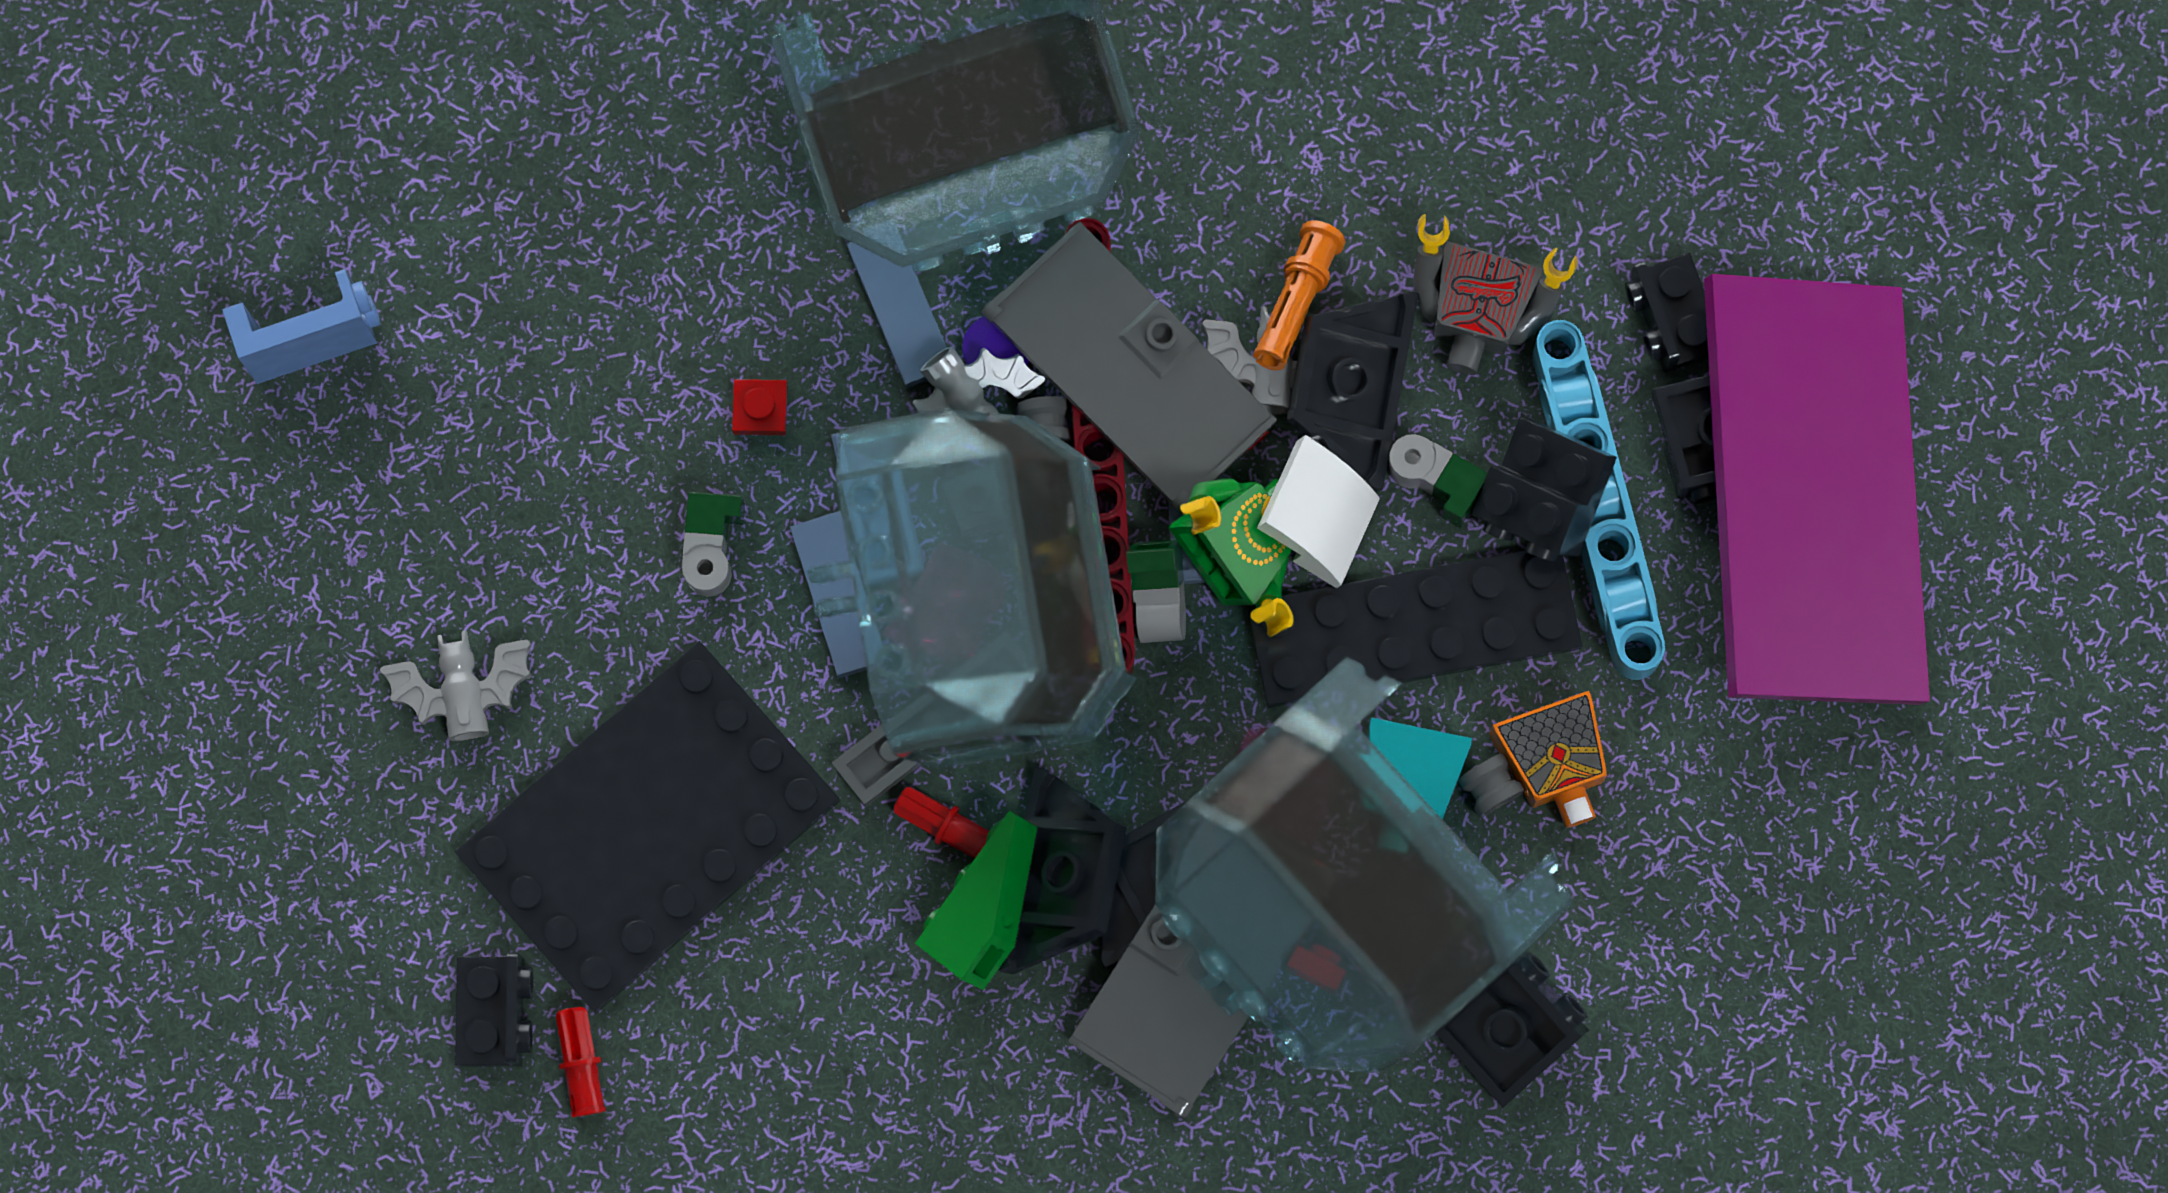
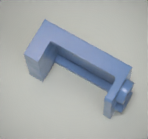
(307, 337)

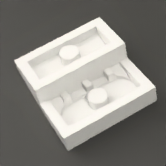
(1319, 511)

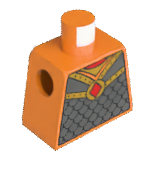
(1555, 755)

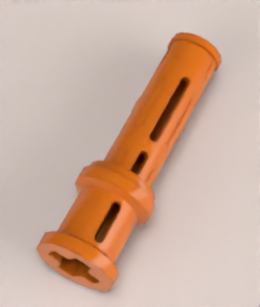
(1304, 276)

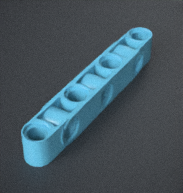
(1622, 587)

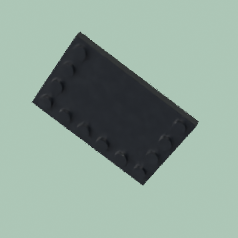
(647, 827)

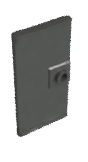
(1129, 365)
(1158, 1020)

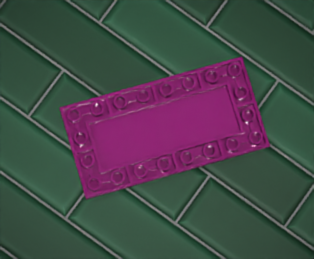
(1815, 491)

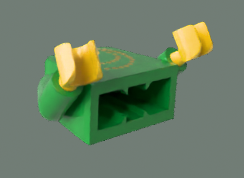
(1231, 552)

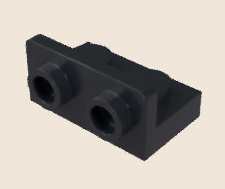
(1673, 310)
(491, 1011)

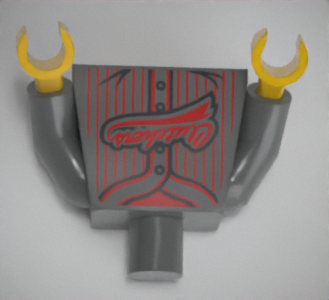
(1482, 297)

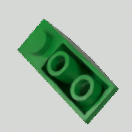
(983, 912)

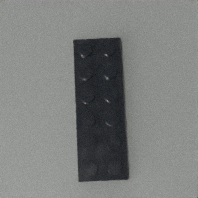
(1421, 623)

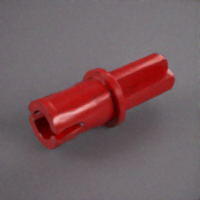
(941, 822)
(579, 1062)

